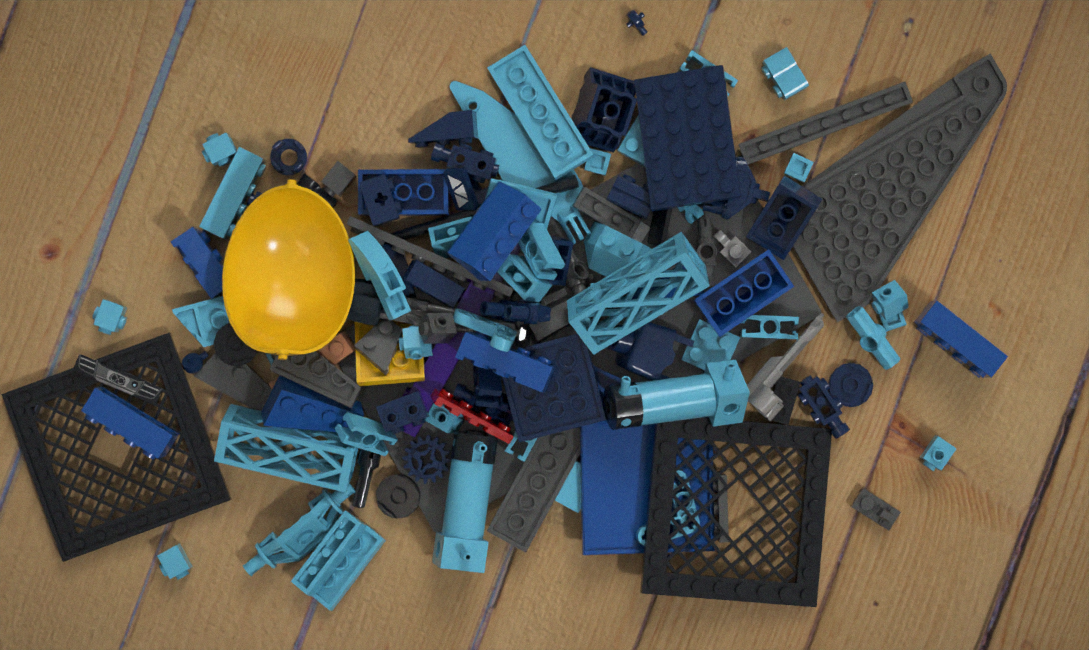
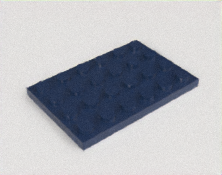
(687, 138)

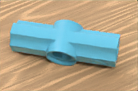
(873, 337)

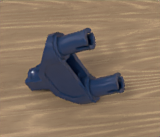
(749, 193)
(516, 311)

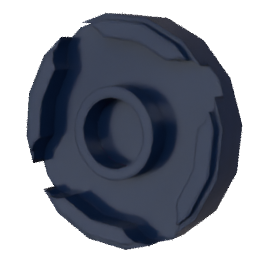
(851, 384)

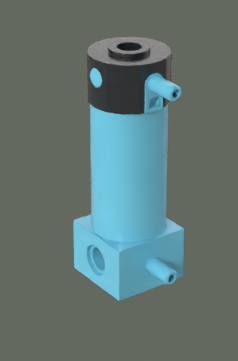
(715, 394)
(461, 540)

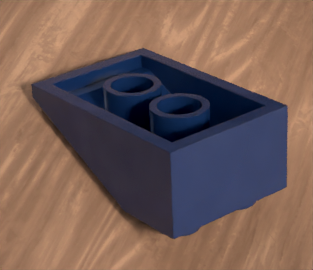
(784, 217)

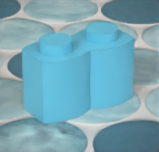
(785, 74)

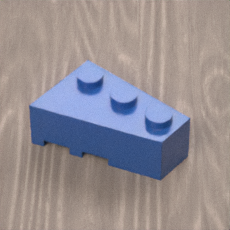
(202, 259)

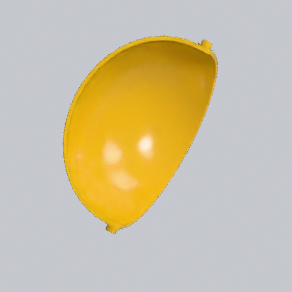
(288, 273)

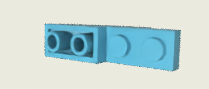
(382, 272)

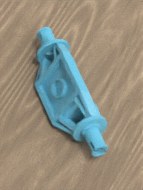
(303, 535)

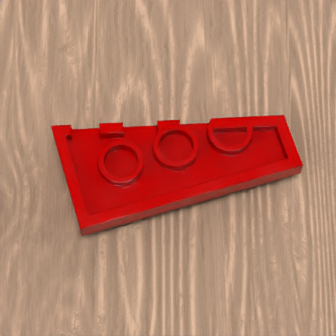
(499, 430)

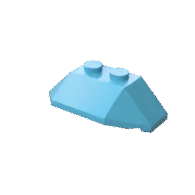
(611, 250)

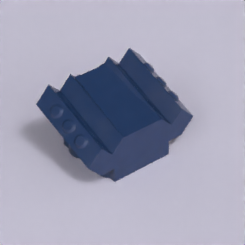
(604, 109)

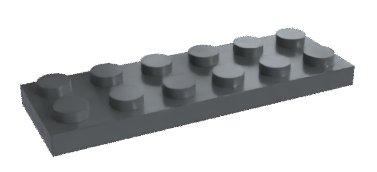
(536, 488)

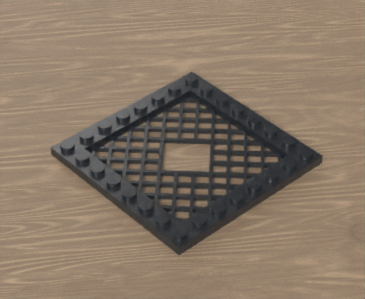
(47, 483)
(661, 492)

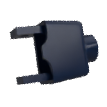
(648, 350)

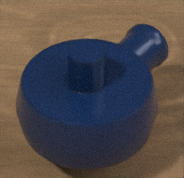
(636, 21)
(193, 362)

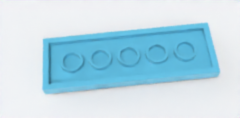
(540, 112)

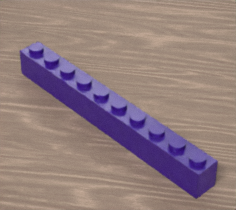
(442, 363)

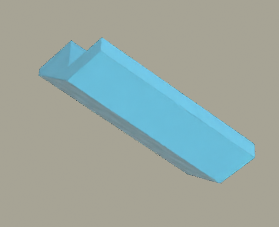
(338, 560)

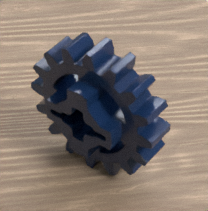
(437, 464)

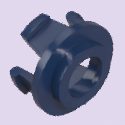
(277, 150)

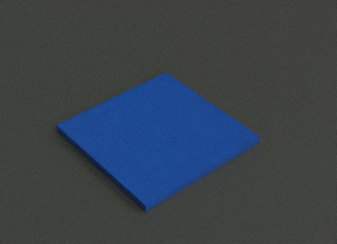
(617, 488)

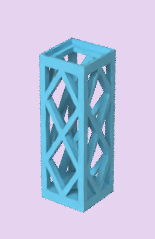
(688, 283)
(244, 421)

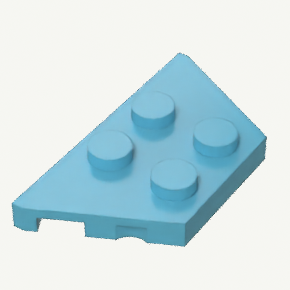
(203, 319)

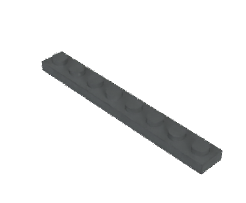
(825, 123)
(420, 254)

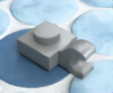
(733, 249)

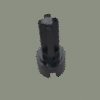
(368, 463)

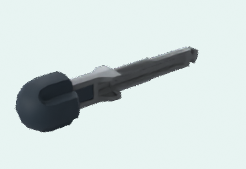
(367, 309)

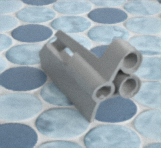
(760, 386)

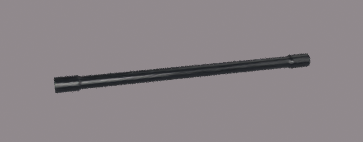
(559, 186)

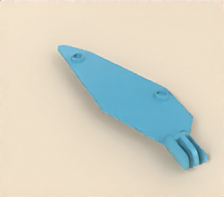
(516, 154)

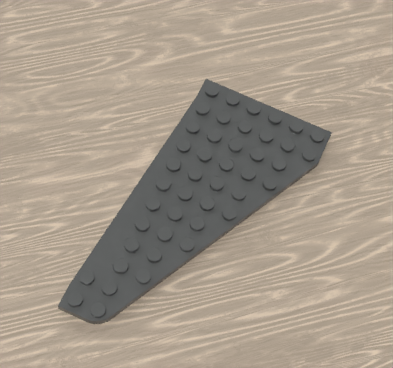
(889, 186)

